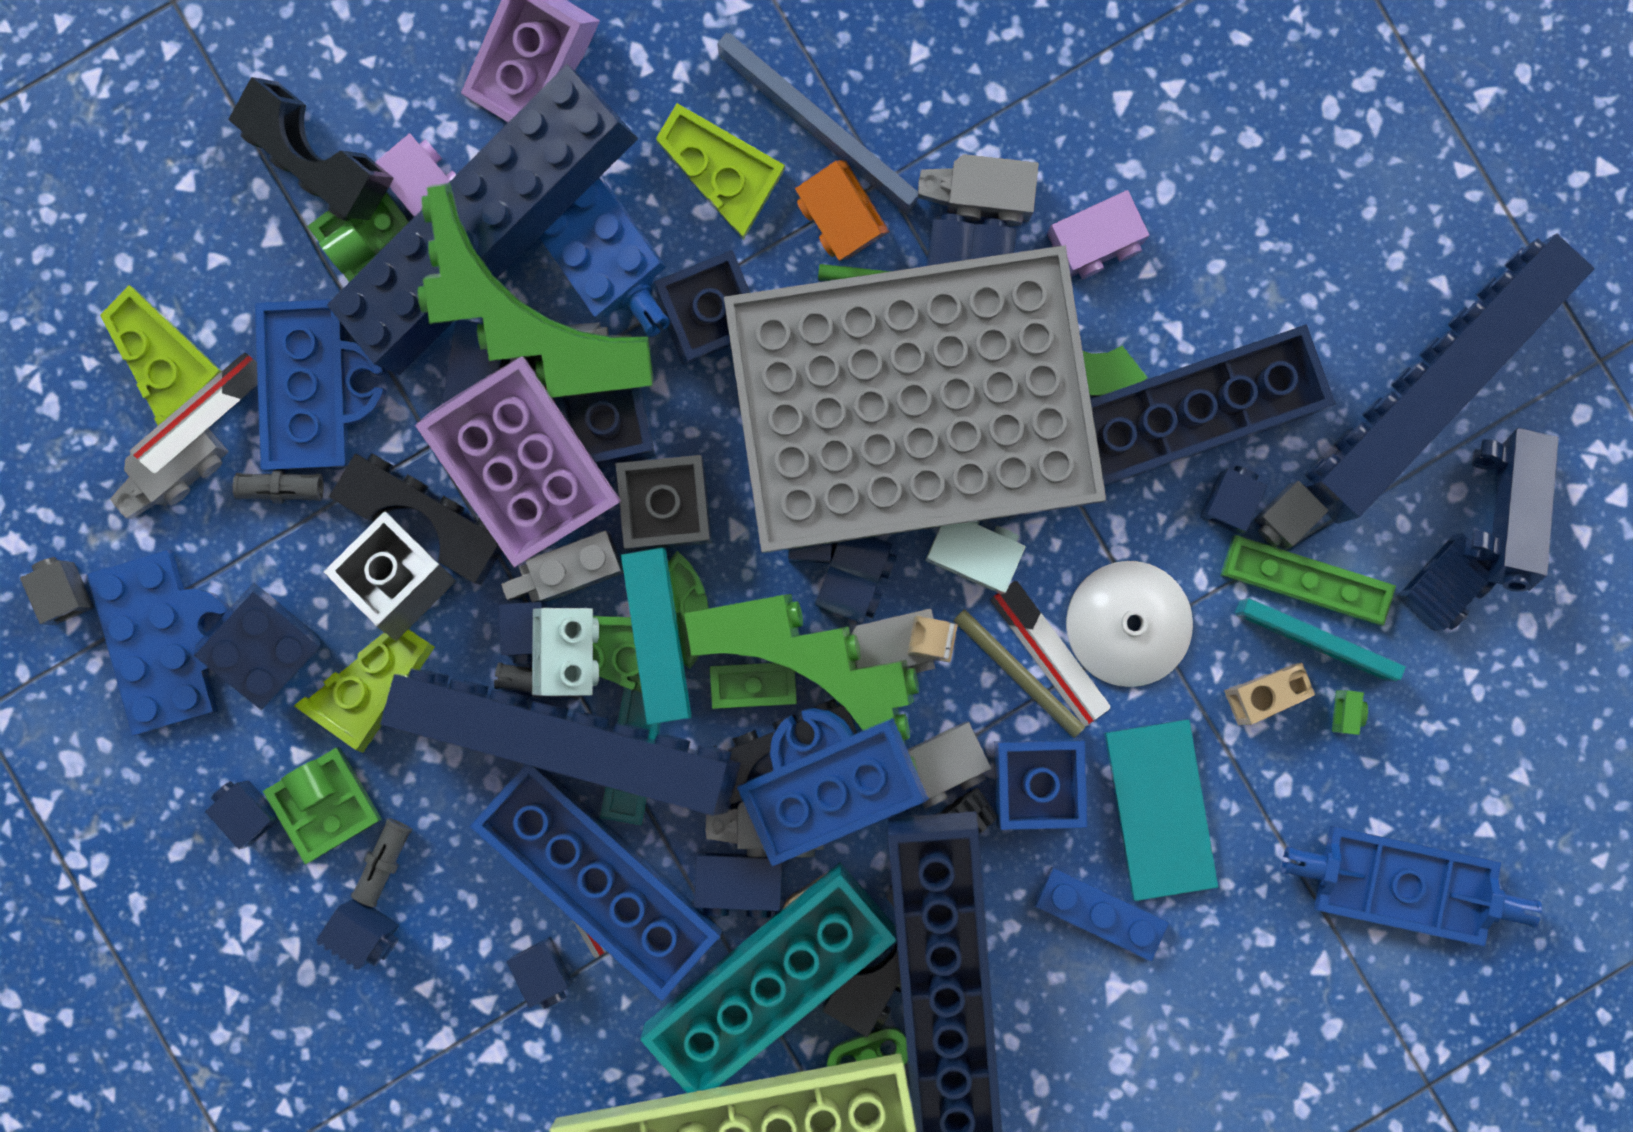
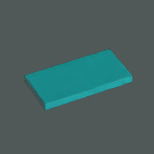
(1161, 810)

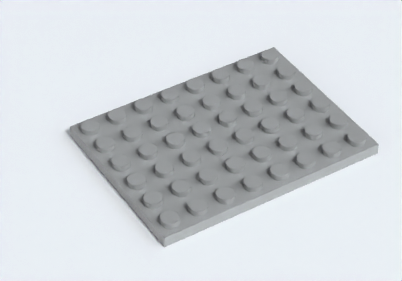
(914, 399)

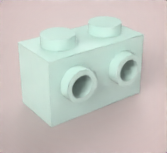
(977, 554)
(564, 651)

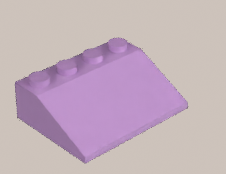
(517, 461)

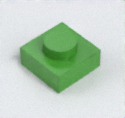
(1349, 712)

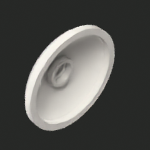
(1100, 630)

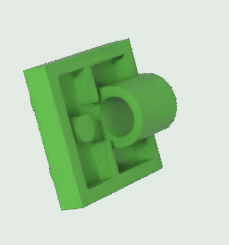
(358, 241)
(322, 805)

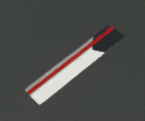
(197, 414)
(1050, 653)

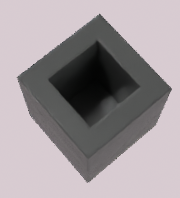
(1290, 516)
(56, 591)

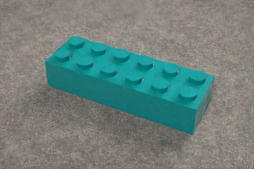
(769, 982)

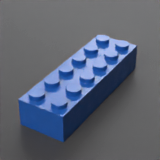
(597, 879)

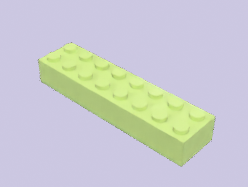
(836, 1098)

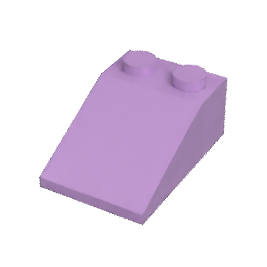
(525, 51)

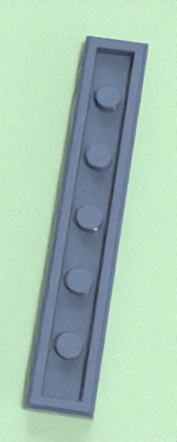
(817, 123)

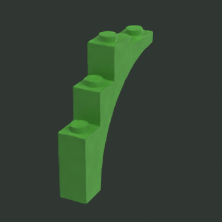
(466, 289)
(770, 631)

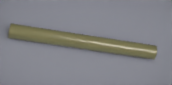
(1019, 673)

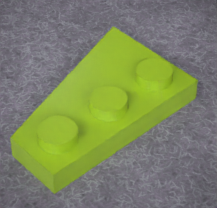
(721, 166)
(158, 354)
(355, 698)

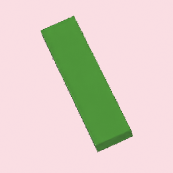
(1308, 580)

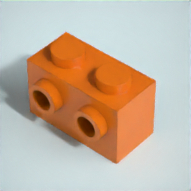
(840, 211)

